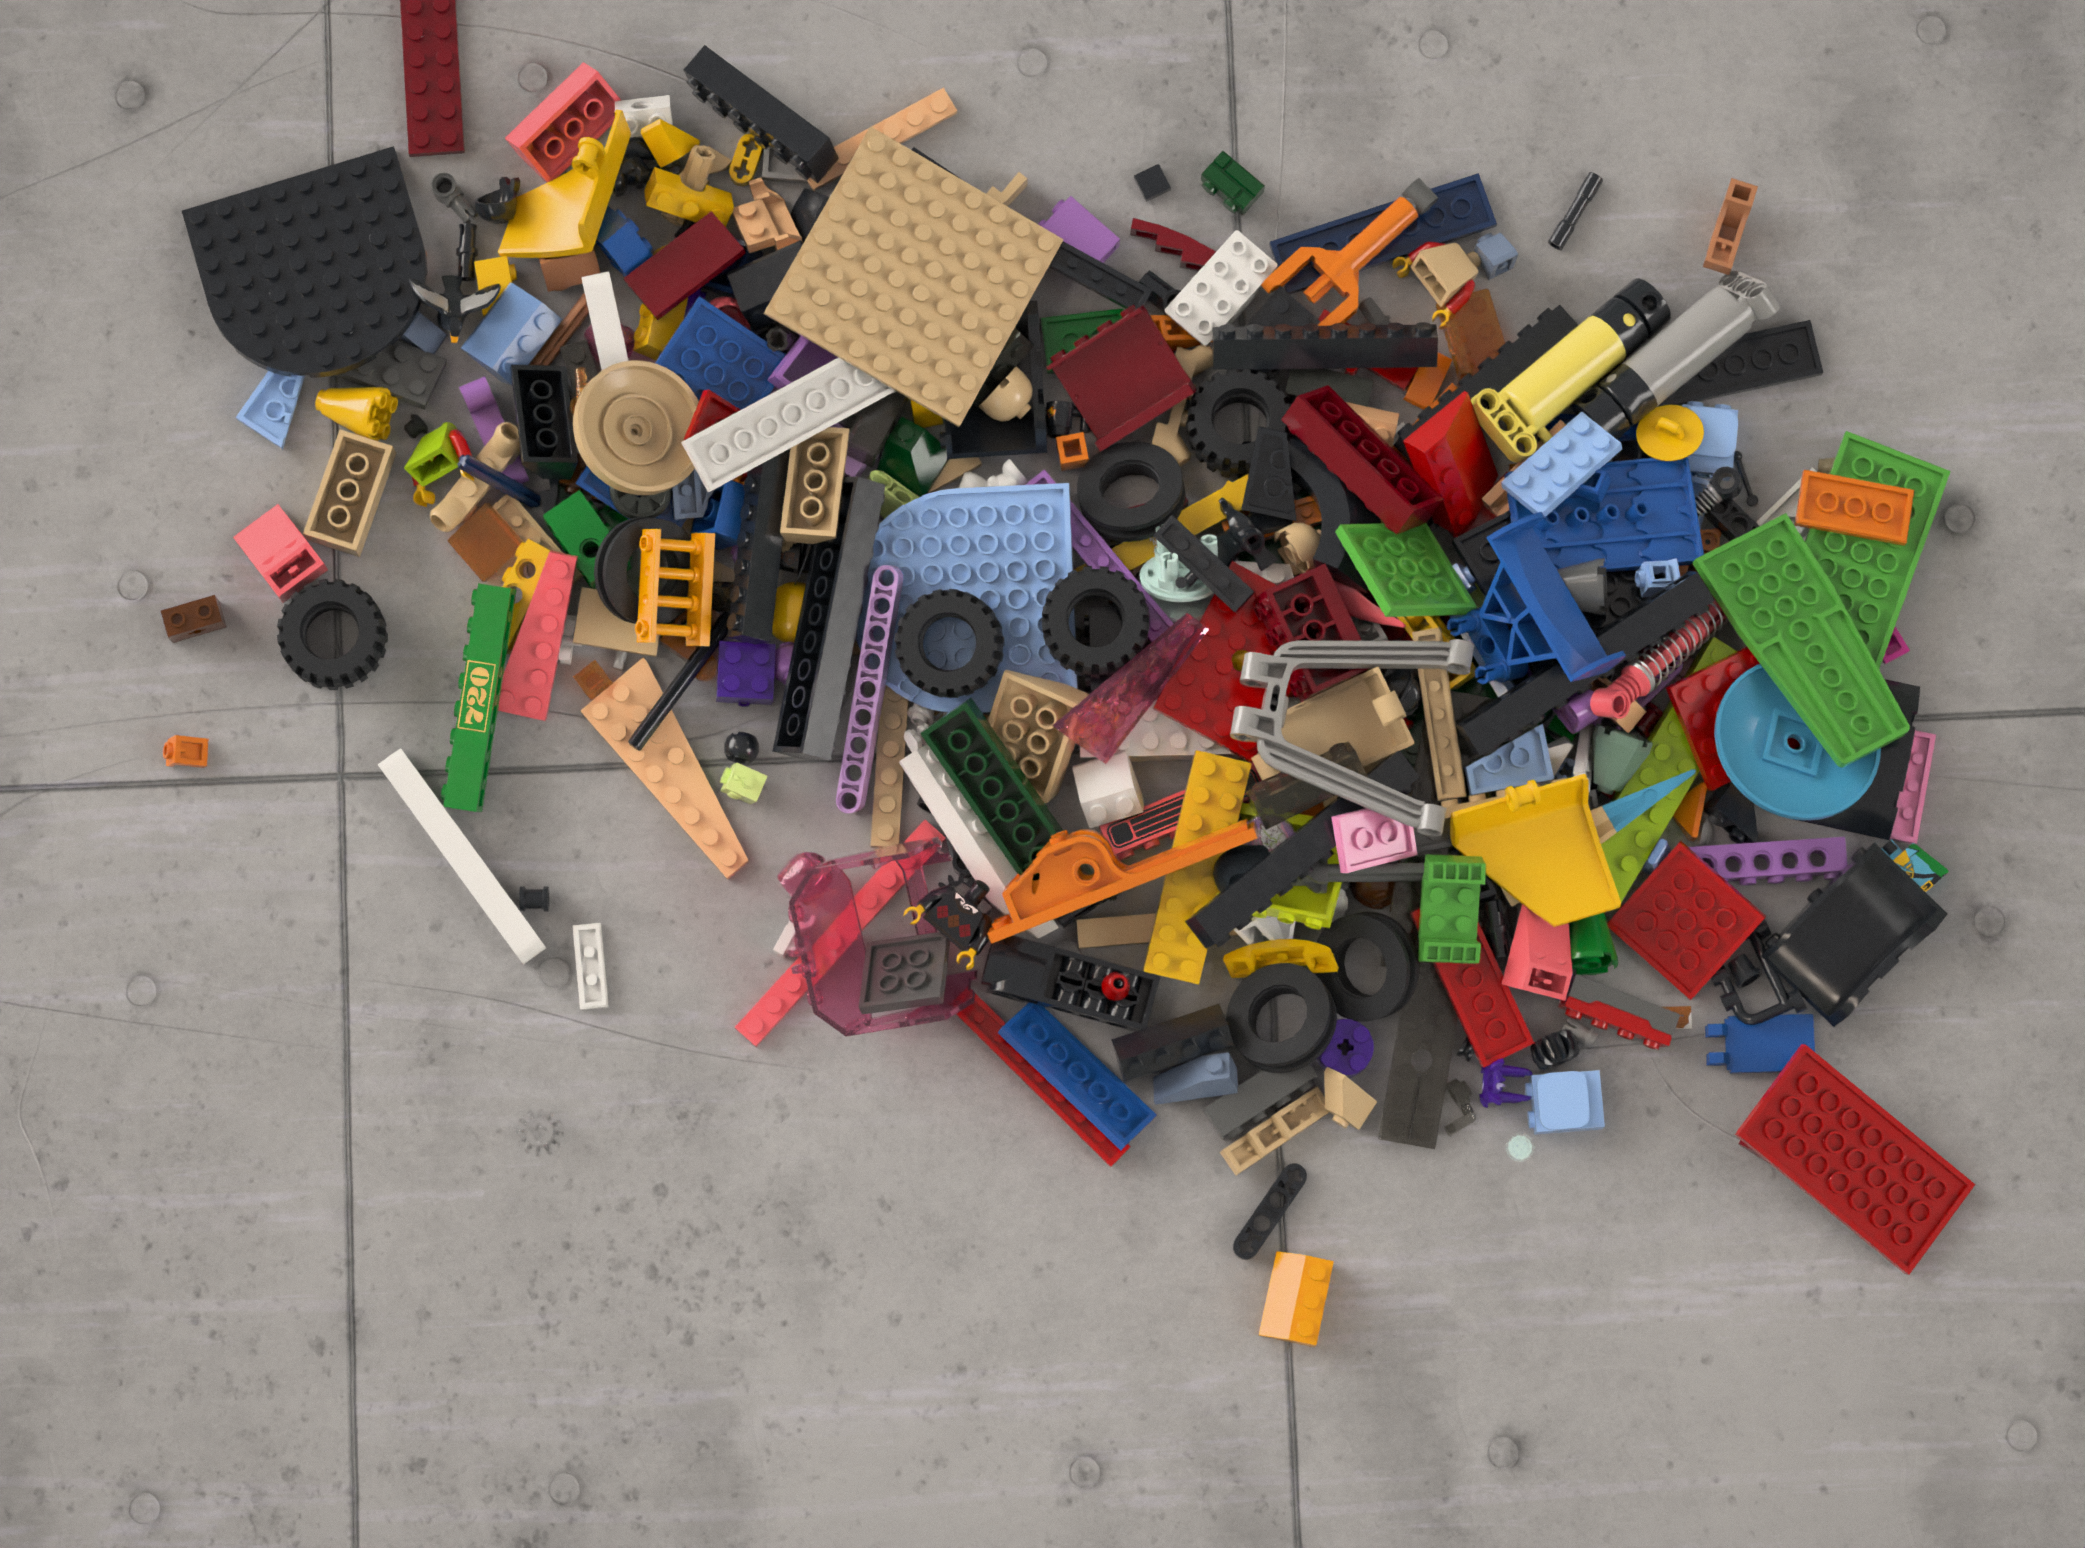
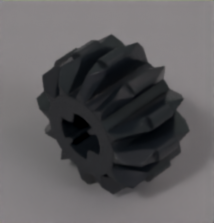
(1554, 1049)

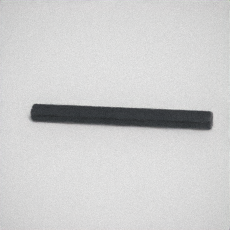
(679, 685)

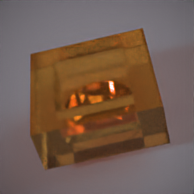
(593, 679)

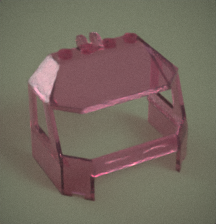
(834, 947)

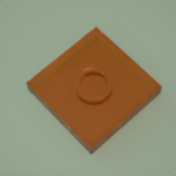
(485, 542)

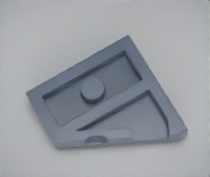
(690, 497)

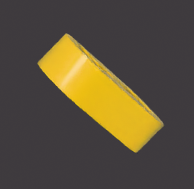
(740, 157)

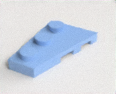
(272, 407)
(1512, 764)

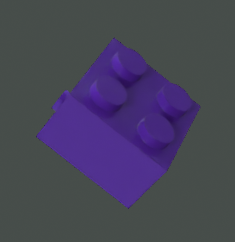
(745, 673)

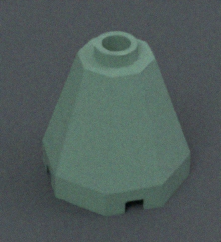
(1616, 757)

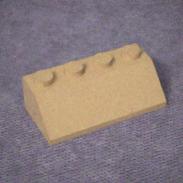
(815, 487)

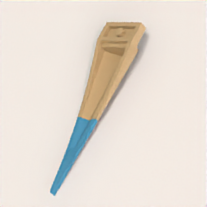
(1619, 813)

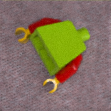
(434, 457)

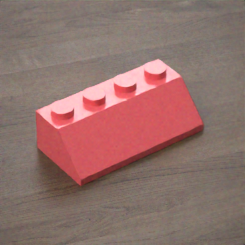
(552, 131)

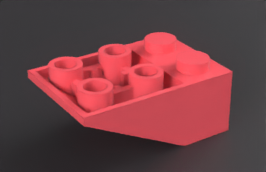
(280, 553)
(1539, 957)

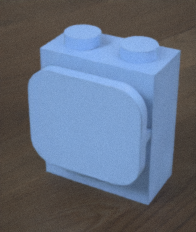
(1718, 442)
(1565, 1102)

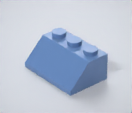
(511, 332)

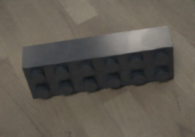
(760, 114)

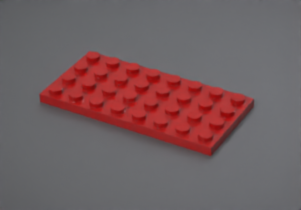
(1855, 1159)

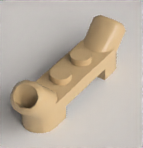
(1168, 436)
(466, 494)

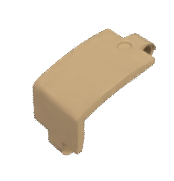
(1352, 712)

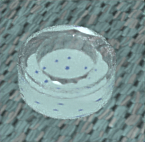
(1520, 1147)

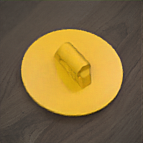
(1670, 433)

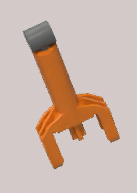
(1342, 267)

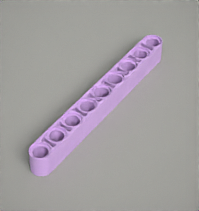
(860, 699)

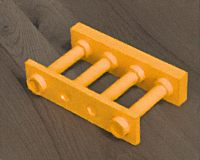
(699, 593)

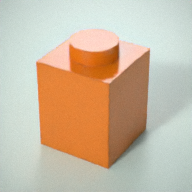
(1072, 451)

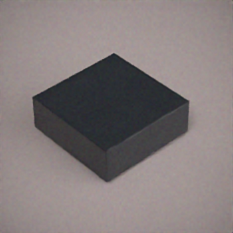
(1152, 182)

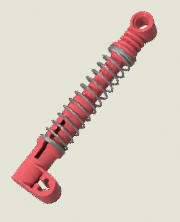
(1640, 678)

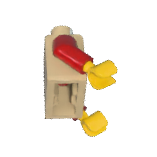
(1444, 272)

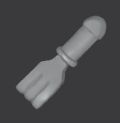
(1705, 831)

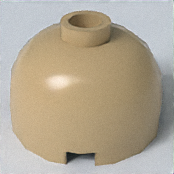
(1009, 397)
(1298, 546)

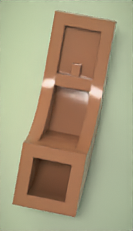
(1730, 226)

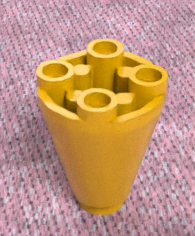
(360, 410)

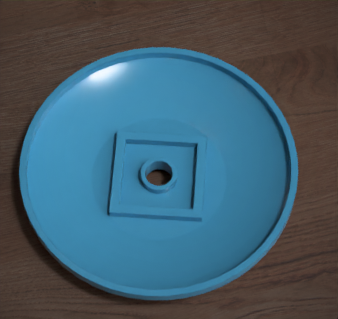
(1755, 754)

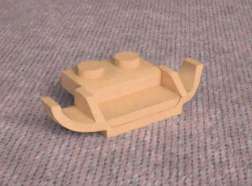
(765, 220)

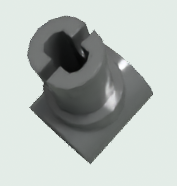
(453, 198)

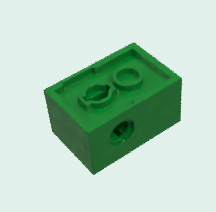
(579, 531)

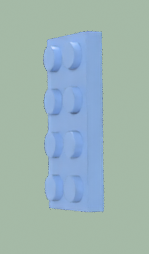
(1561, 465)

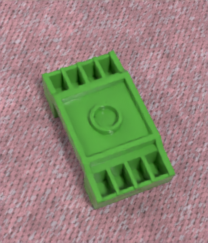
(1450, 909)

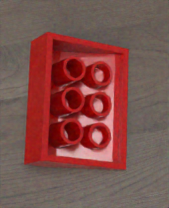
(1454, 461)

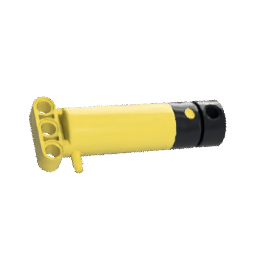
(1571, 368)

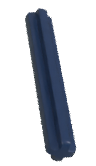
(499, 481)

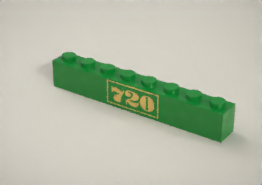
(479, 697)

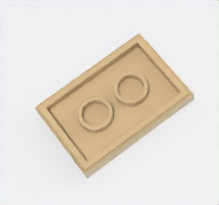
(602, 629)

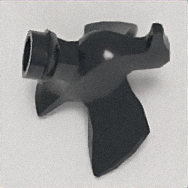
(1247, 534)

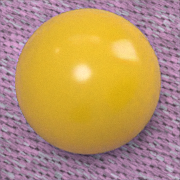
(787, 610)

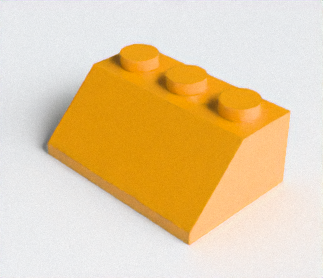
(1296, 1298)

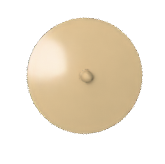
(634, 425)

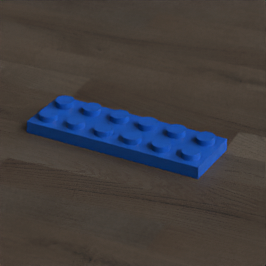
(1077, 1074)

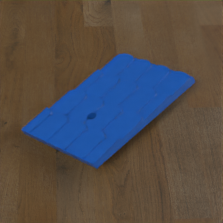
(1642, 519)

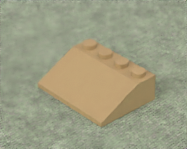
(1024, 721)

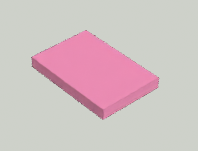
(1371, 840)

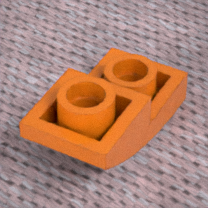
(1427, 383)

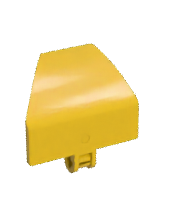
(569, 210)
(1541, 849)

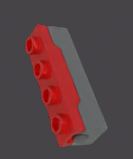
(1620, 1012)

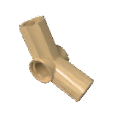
(694, 175)

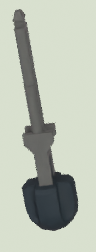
(1241, 858)

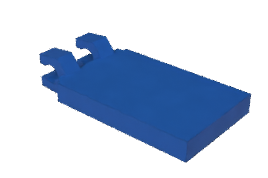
(1760, 1046)

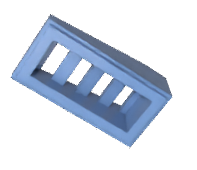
(1657, 855)

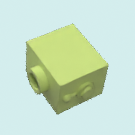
(742, 783)

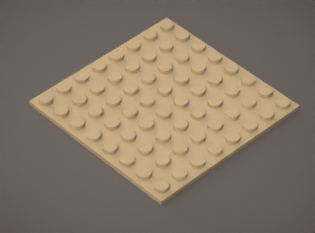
(913, 276)

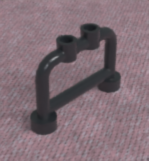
(1731, 1000)

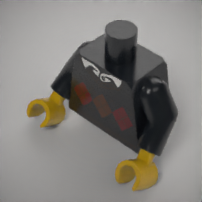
(959, 916)

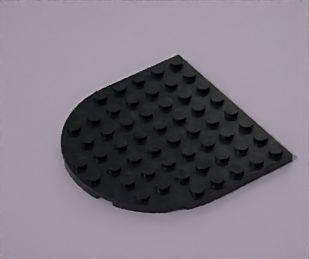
(313, 266)

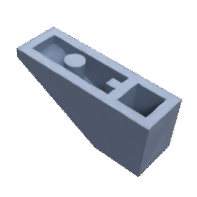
(1197, 1079)

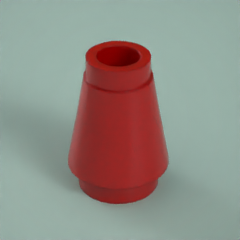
(1110, 991)

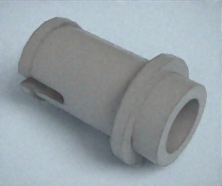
(1582, 1033)

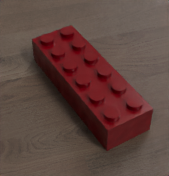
(1362, 459)

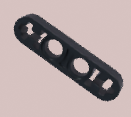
(1272, 1213)

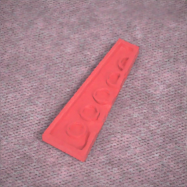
(535, 654)

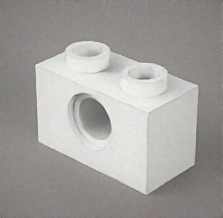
(645, 111)

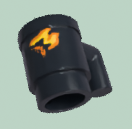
(1059, 419)

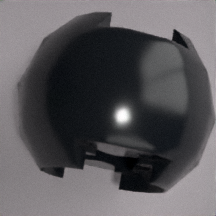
(741, 747)

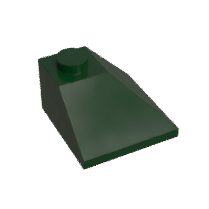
(913, 457)

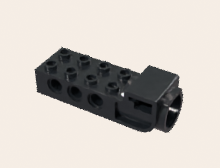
(1067, 982)

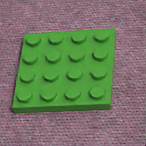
(1405, 570)

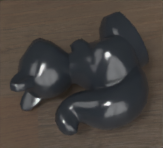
(633, 168)

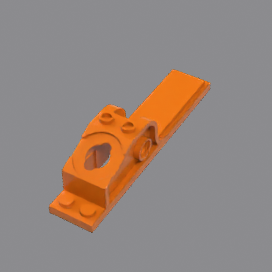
(1066, 888)

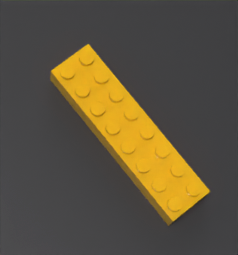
(1209, 804)

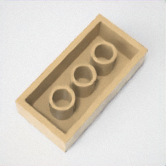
(349, 493)

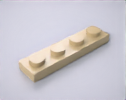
(524, 525)

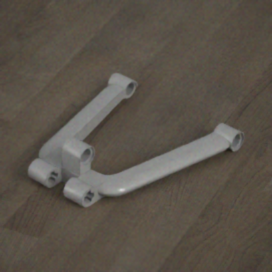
(1266, 723)

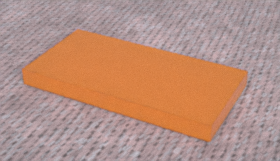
(1854, 507)

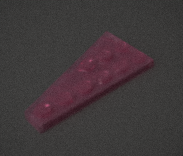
(1118, 704)

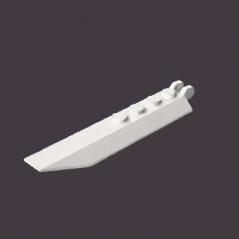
(961, 824)

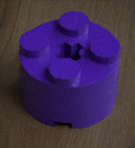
(1358, 1039)

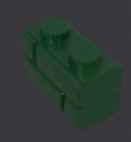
(1231, 183)

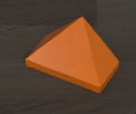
(1690, 811)

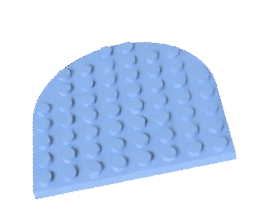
(988, 542)

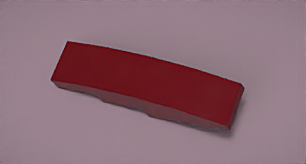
(1192, 253)

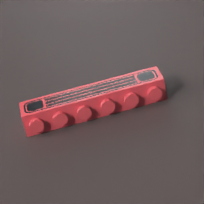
(1154, 823)

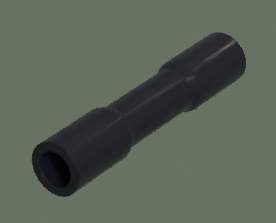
(1584, 196)

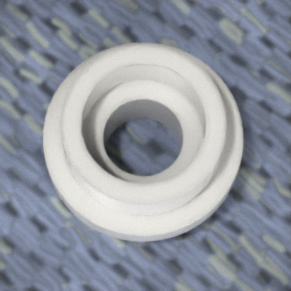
(921, 715)

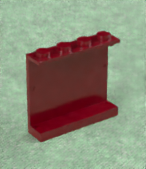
(1122, 376)

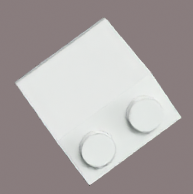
(1108, 789)

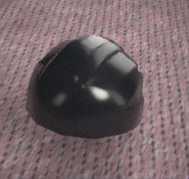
(501, 204)

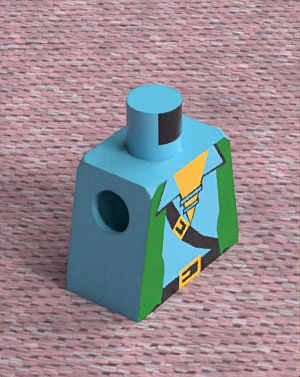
(1916, 864)

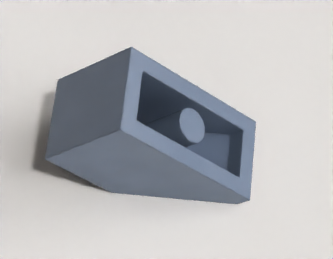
(1496, 254)
(424, 334)

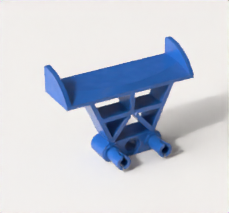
(1538, 605)

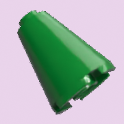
(1592, 946)

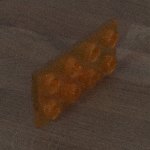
(1472, 333)

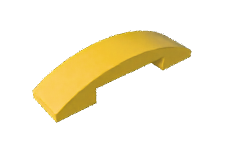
(1252, 957)

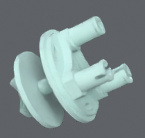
(1159, 579)

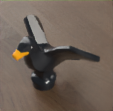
(452, 304)

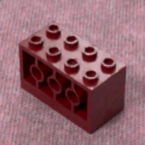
(1318, 614)

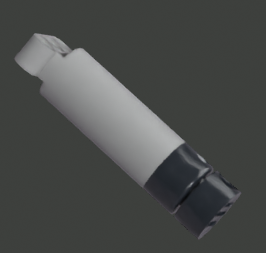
(1677, 353)

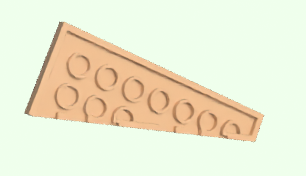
(665, 764)

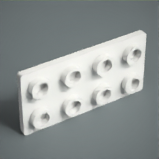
(1221, 288)

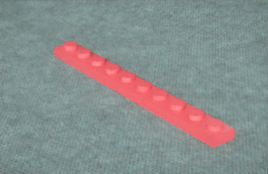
(791, 986)

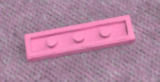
(1911, 800)

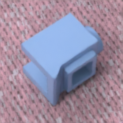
(1645, 576)

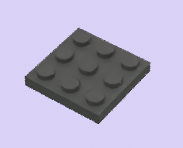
(904, 973)

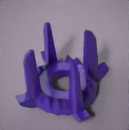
(1493, 1084)

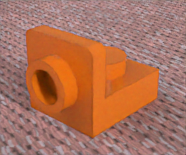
(186, 751)

